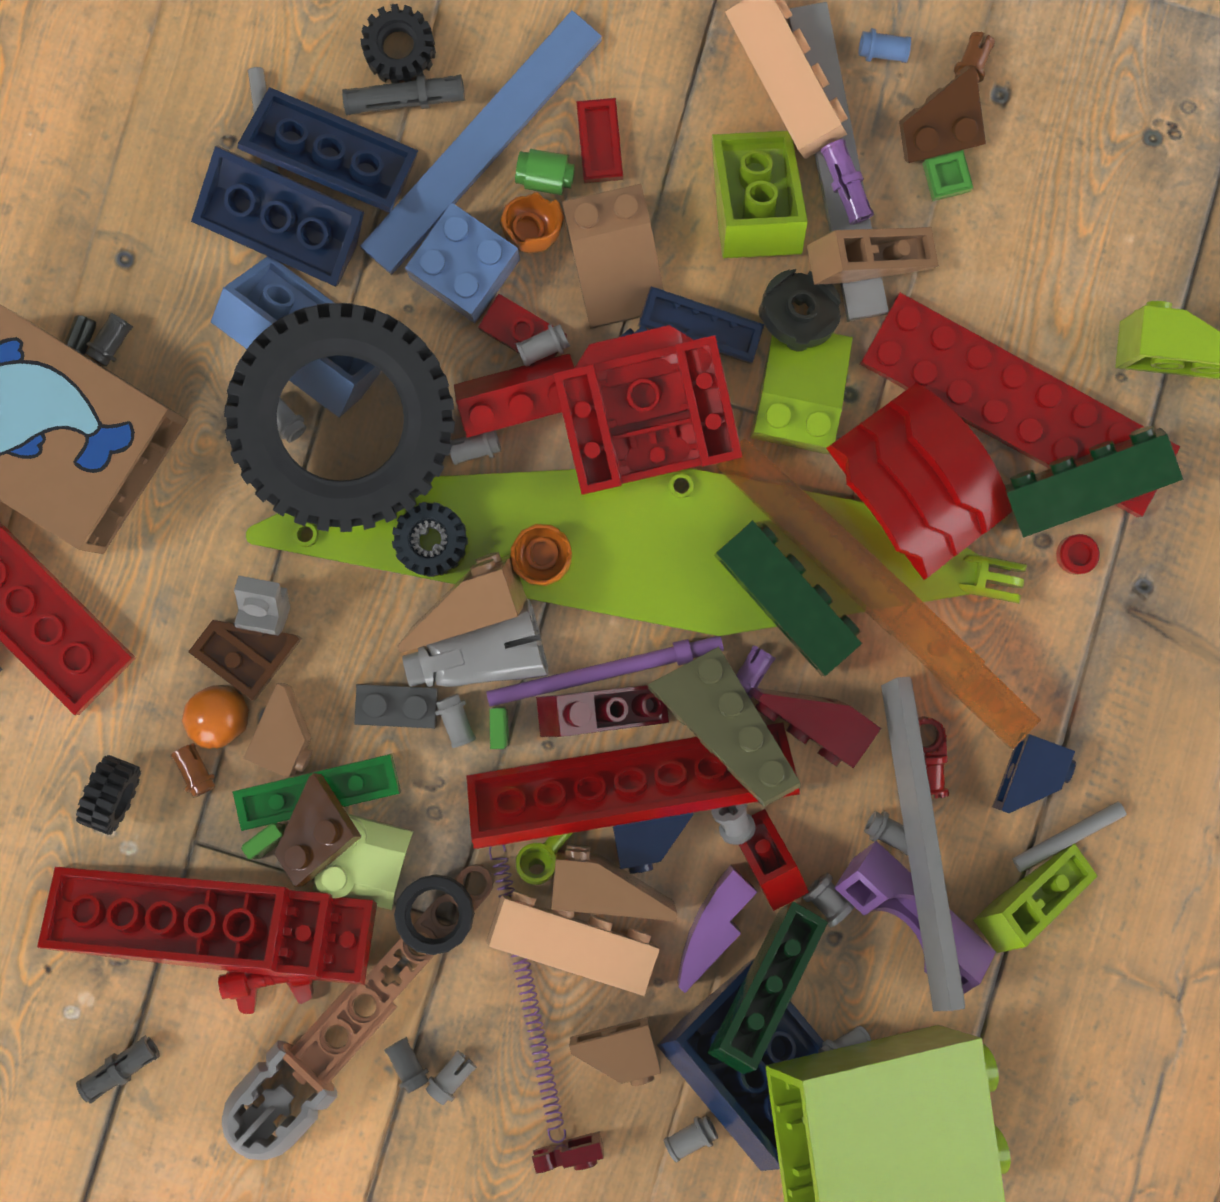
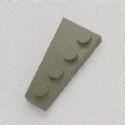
(721, 714)

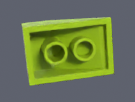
(758, 194)
(1168, 342)
(802, 394)

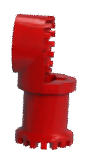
(935, 758)

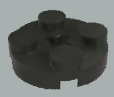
(791, 327)

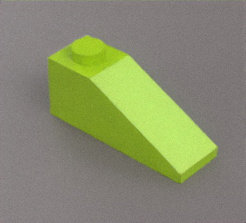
(1035, 901)

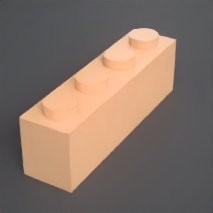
(787, 75)
(573, 944)

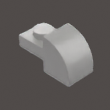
(261, 605)

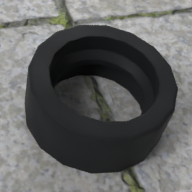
(403, 918)

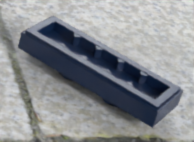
(734, 334)

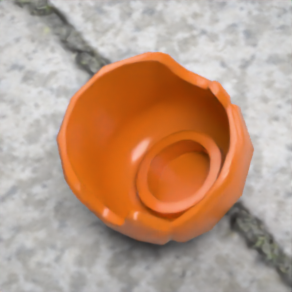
(532, 222)
(541, 554)
(215, 716)

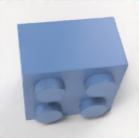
(463, 262)

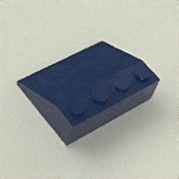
(736, 1098)

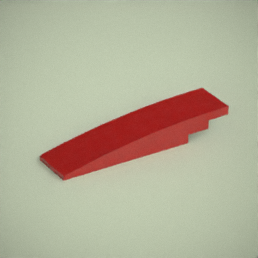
(209, 924)

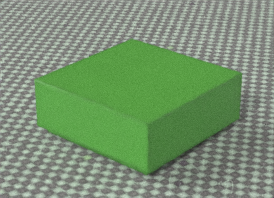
(947, 175)
(498, 728)
(264, 841)

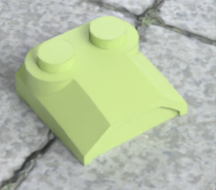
(369, 866)

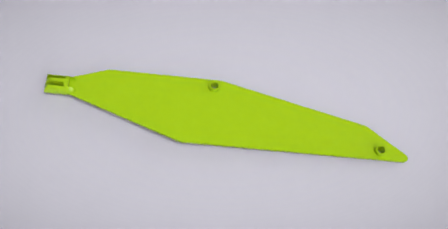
(635, 546)

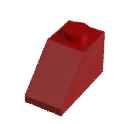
(773, 863)

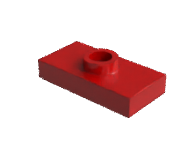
(512, 323)

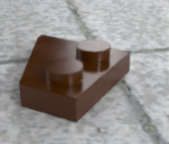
(946, 121)
(315, 832)

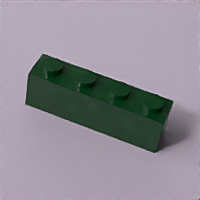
(1093, 481)
(788, 598)
(768, 988)

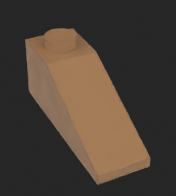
(871, 254)

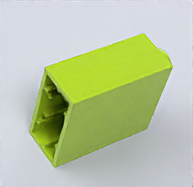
(890, 1121)

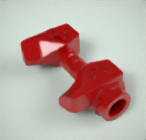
(245, 985)

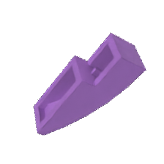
(712, 927)

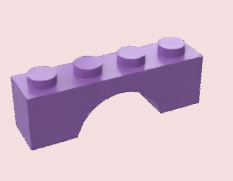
(882, 883)

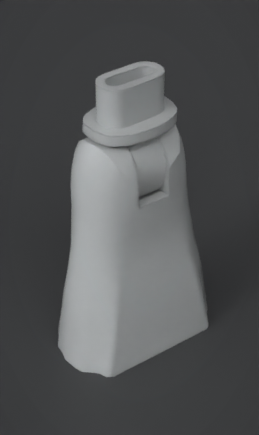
(483, 655)

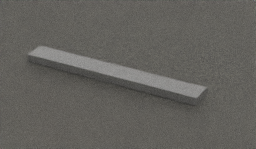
(863, 297)
(922, 846)

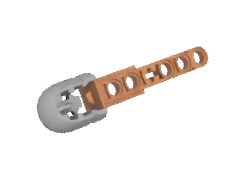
(315, 1059)

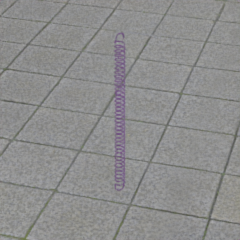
(532, 1006)

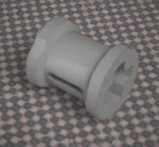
(735, 824)
(828, 900)

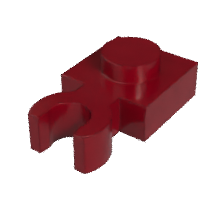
(576, 1152)

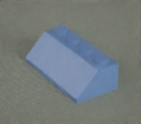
(265, 296)

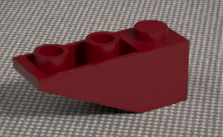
(599, 711)
(826, 721)

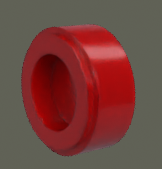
(1077, 554)

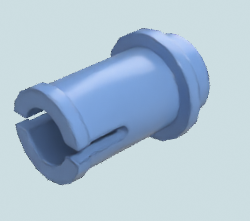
(884, 46)

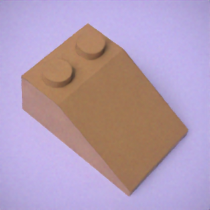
(613, 253)
(479, 599)
(597, 886)

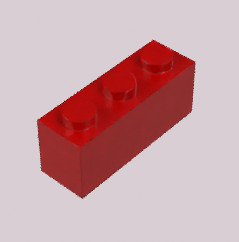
(510, 396)

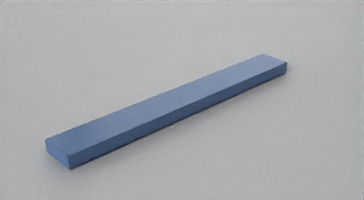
(481, 142)

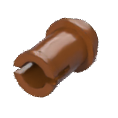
(975, 55)
(193, 770)

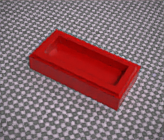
(599, 140)

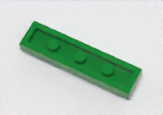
(349, 782)

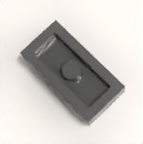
(396, 706)

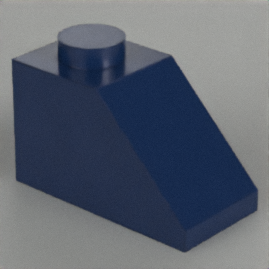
(1034, 772)
(647, 841)

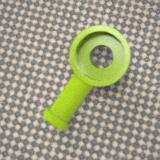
(540, 854)

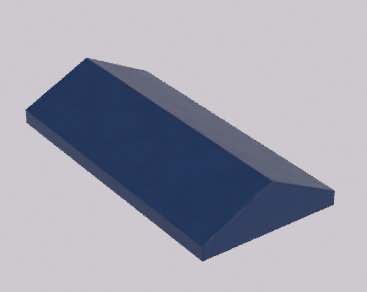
(328, 149)
(278, 216)

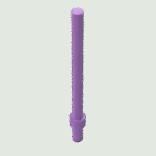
(681, 652)

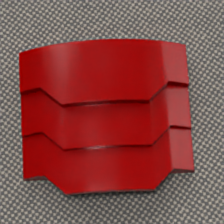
(646, 408)
(923, 478)

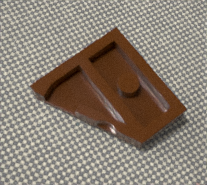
(243, 656)

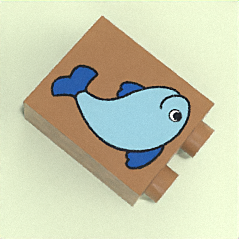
(74, 437)

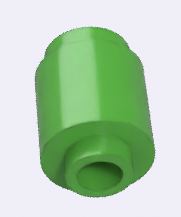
(544, 171)

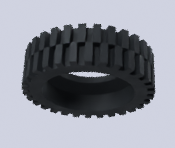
(340, 331)

